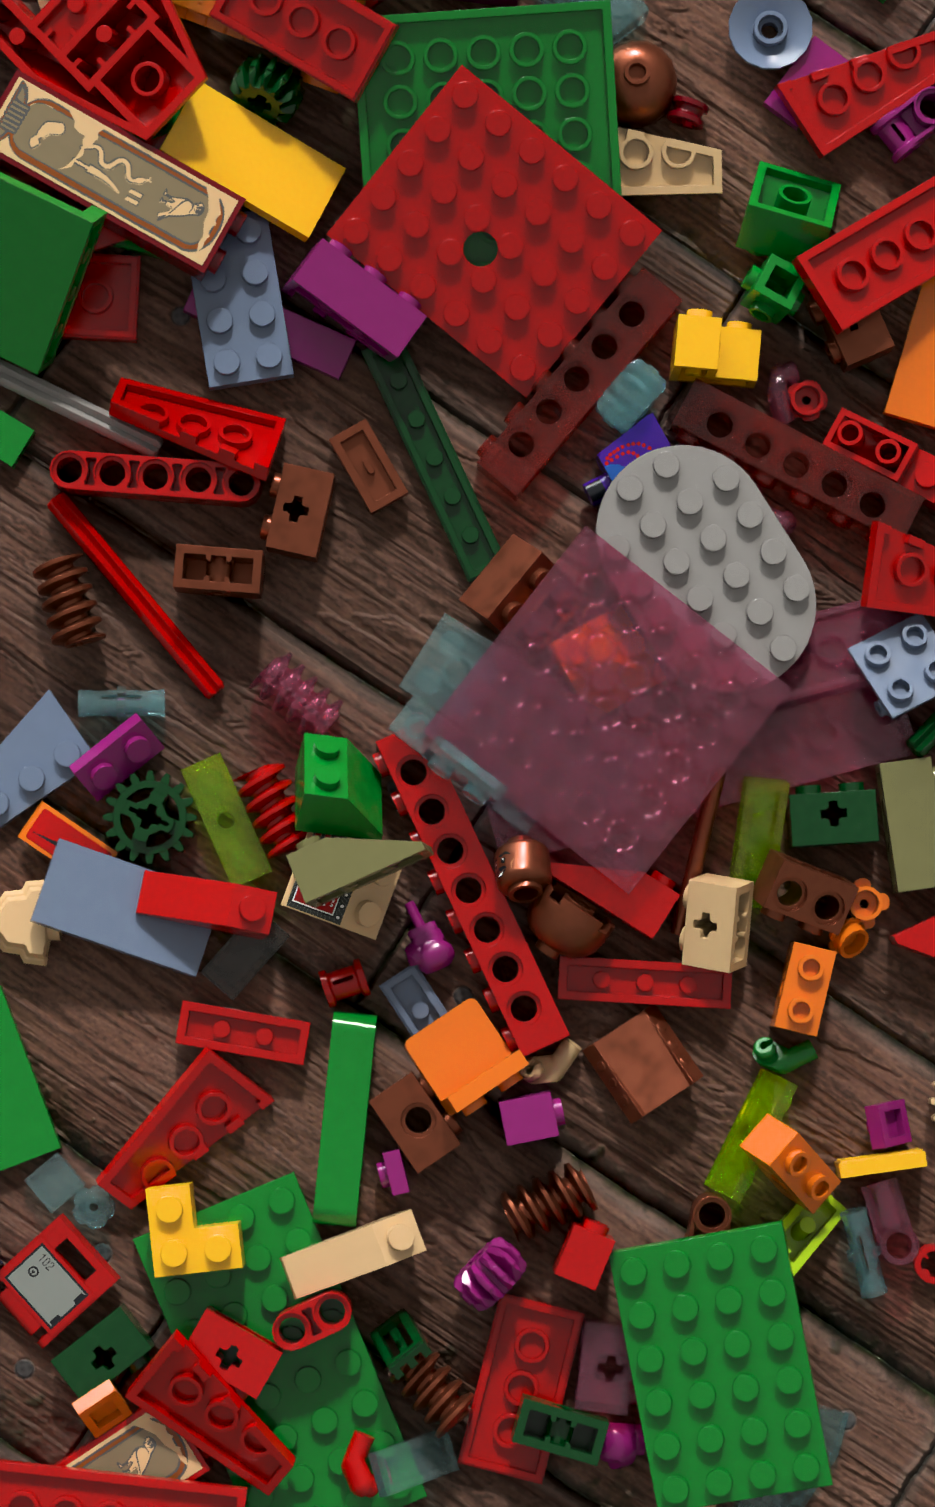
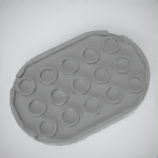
(715, 546)

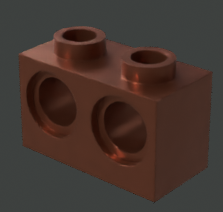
(806, 887)

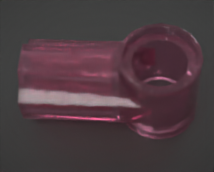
(889, 1216)

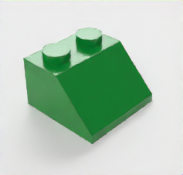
(787, 212)
(337, 789)

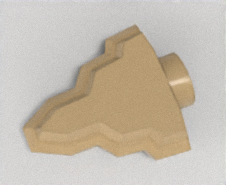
(16, 930)

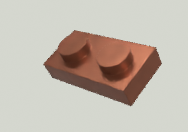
(368, 466)

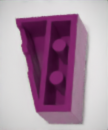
(356, 299)

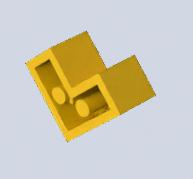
(714, 352)
(181, 1244)

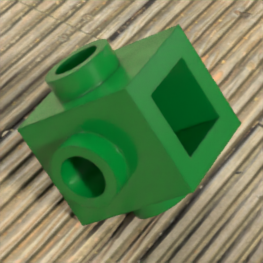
(772, 290)

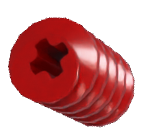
(274, 808)

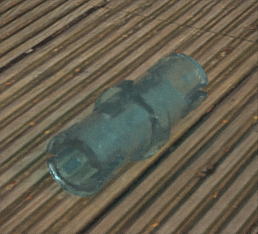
(121, 702)
(857, 1224)

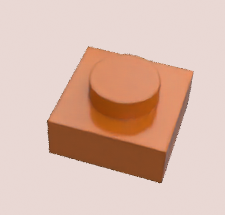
(102, 1408)

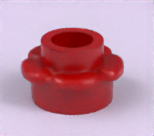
(817, 397)

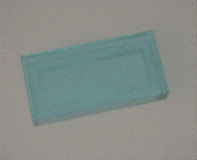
(412, 1462)

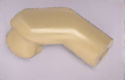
(551, 1067)

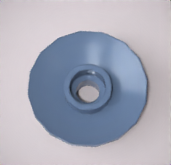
(788, 18)

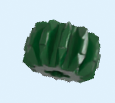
(267, 88)

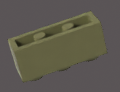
(908, 821)

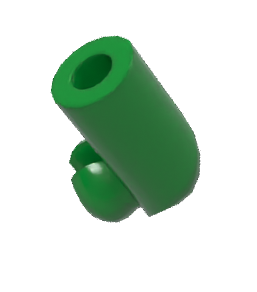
(781, 1059)

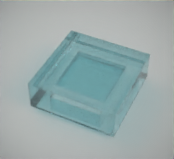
(55, 1182)

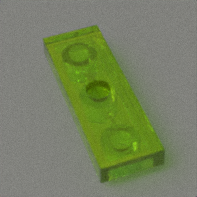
(214, 796)
(733, 1168)

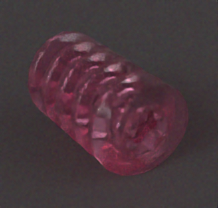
(297, 696)

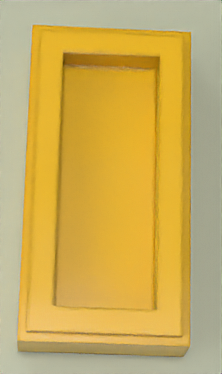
(880, 1162)

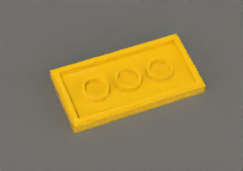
(255, 160)

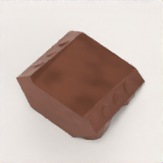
(642, 1063)

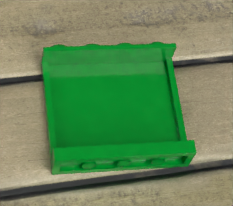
(41, 269)

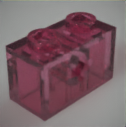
(592, 1388)

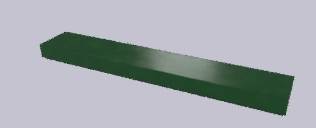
(434, 460)

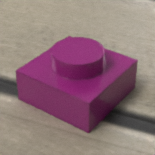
(888, 1124)
(393, 1172)

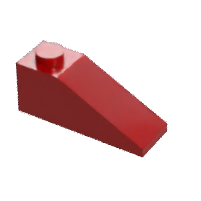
(207, 903)
(641, 909)

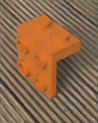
(464, 1058)

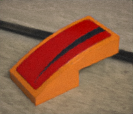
(49, 825)

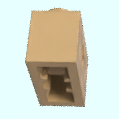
(716, 922)

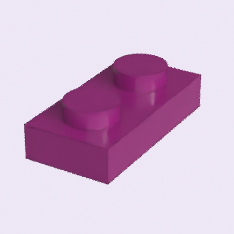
(116, 757)

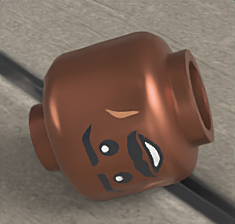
(522, 868)

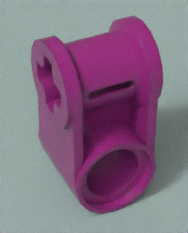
(905, 126)

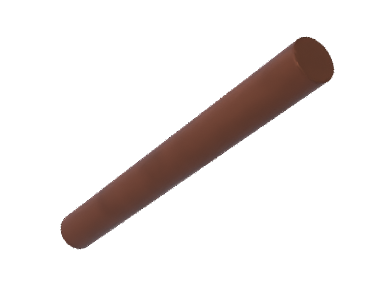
(698, 849)

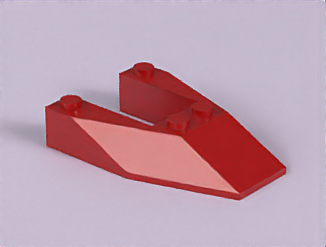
(107, 55)

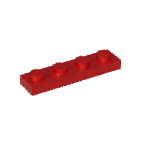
(642, 983)

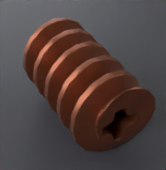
(67, 602)
(548, 1201)
(435, 1392)

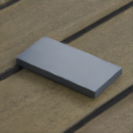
(97, 902)

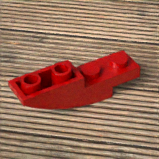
(884, 453)

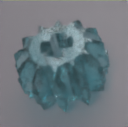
(630, 395)

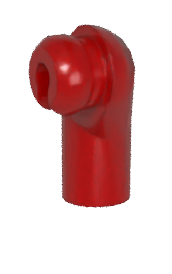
(355, 1468)

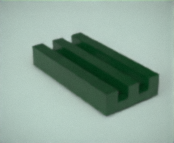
(407, 1352)

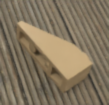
(353, 1253)

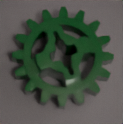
(142, 836)

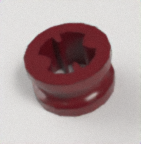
(687, 112)

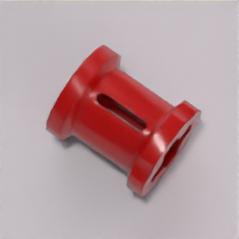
(344, 983)

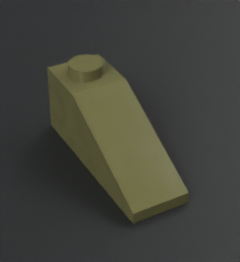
(342, 865)

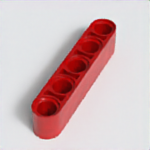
(138, 467)

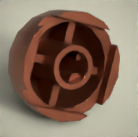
(642, 82)
(566, 923)

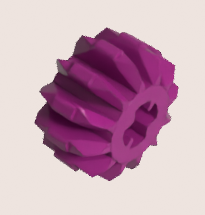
(490, 1274)

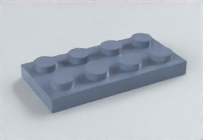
(243, 312)

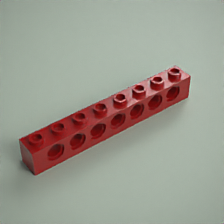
(547, 1024)

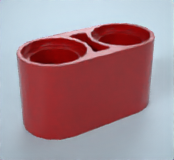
(315, 1325)

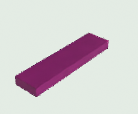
(309, 343)

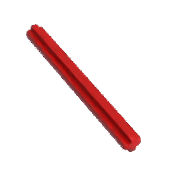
(135, 595)

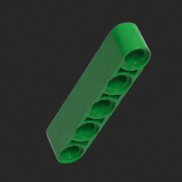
(344, 1119)

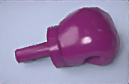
(428, 944)
(622, 1444)

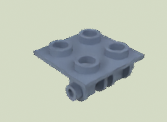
(899, 665)

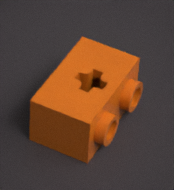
(803, 989)
(790, 1163)

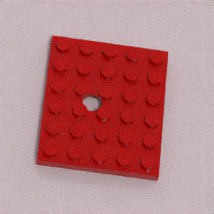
(491, 170)

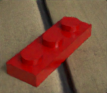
(243, 1032)

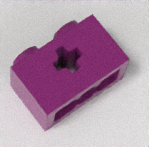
(531, 1117)

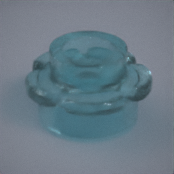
(82, 1211)

